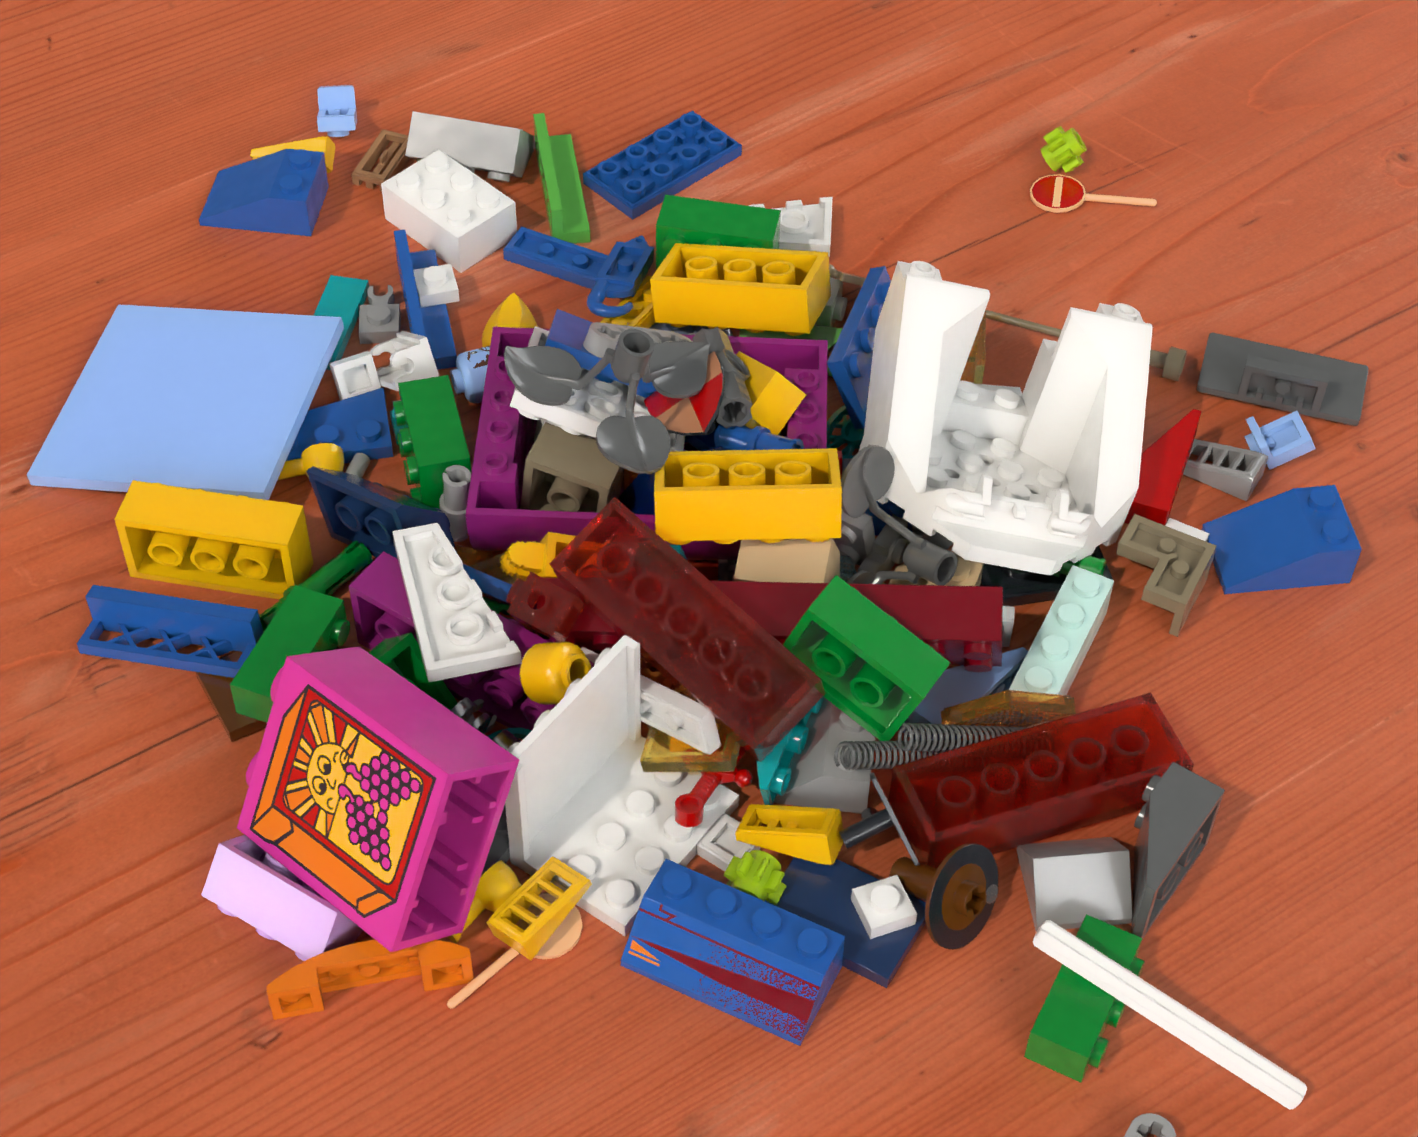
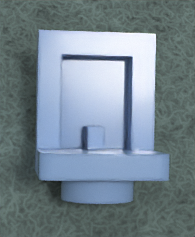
(336, 110)
(1280, 439)

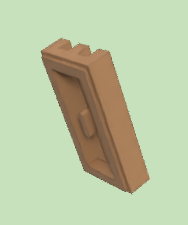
(390, 163)

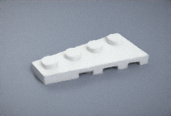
(805, 225)
(447, 608)

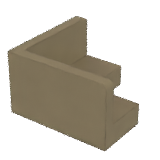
(1178, 562)

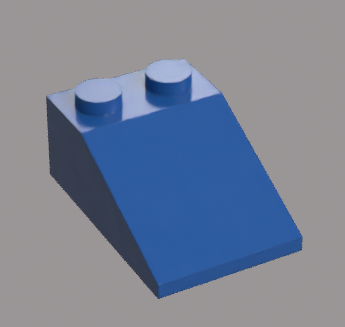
(269, 194)
(1285, 542)

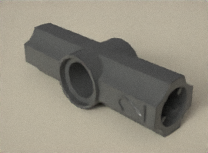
(736, 399)

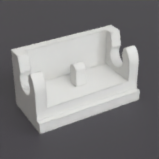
(409, 360)

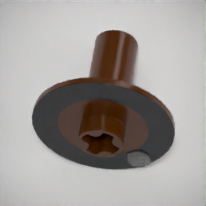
(956, 894)

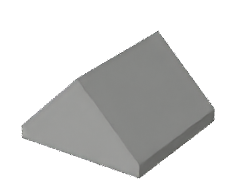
(1077, 879)

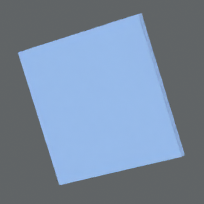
(188, 401)

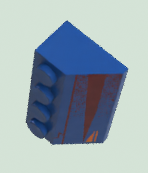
(733, 951)

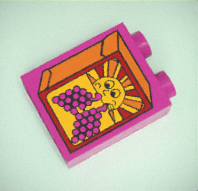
(375, 795)

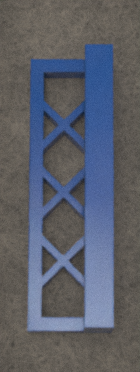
(425, 321)
(176, 622)

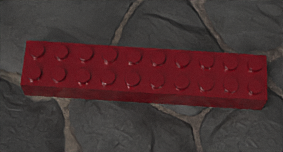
(954, 620)

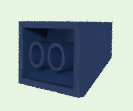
(369, 511)

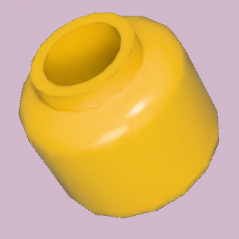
(550, 670)

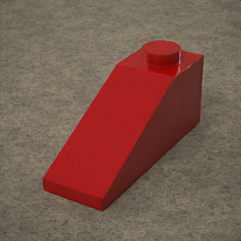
(1163, 469)

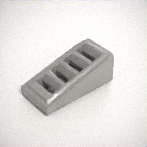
(1232, 471)

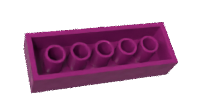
(384, 612)

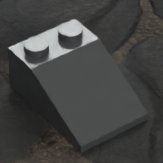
(1170, 839)

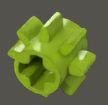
(1063, 149)
(757, 875)

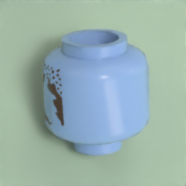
(471, 373)

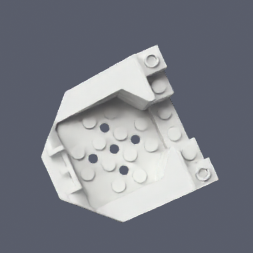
(999, 470)

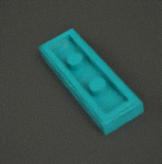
(343, 299)

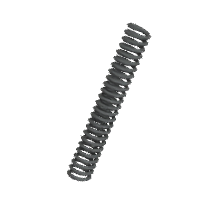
(964, 730)
(877, 764)

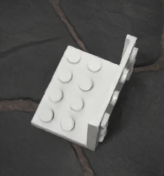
(591, 802)

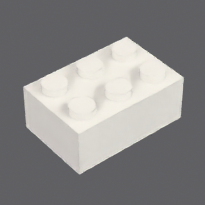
(449, 210)

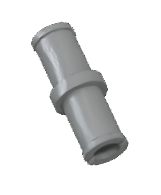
(454, 500)

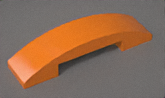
(366, 963)

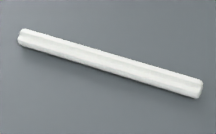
(1170, 1014)

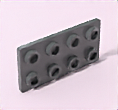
(1283, 379)

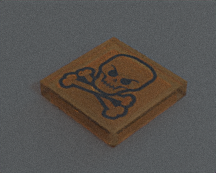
(1010, 709)

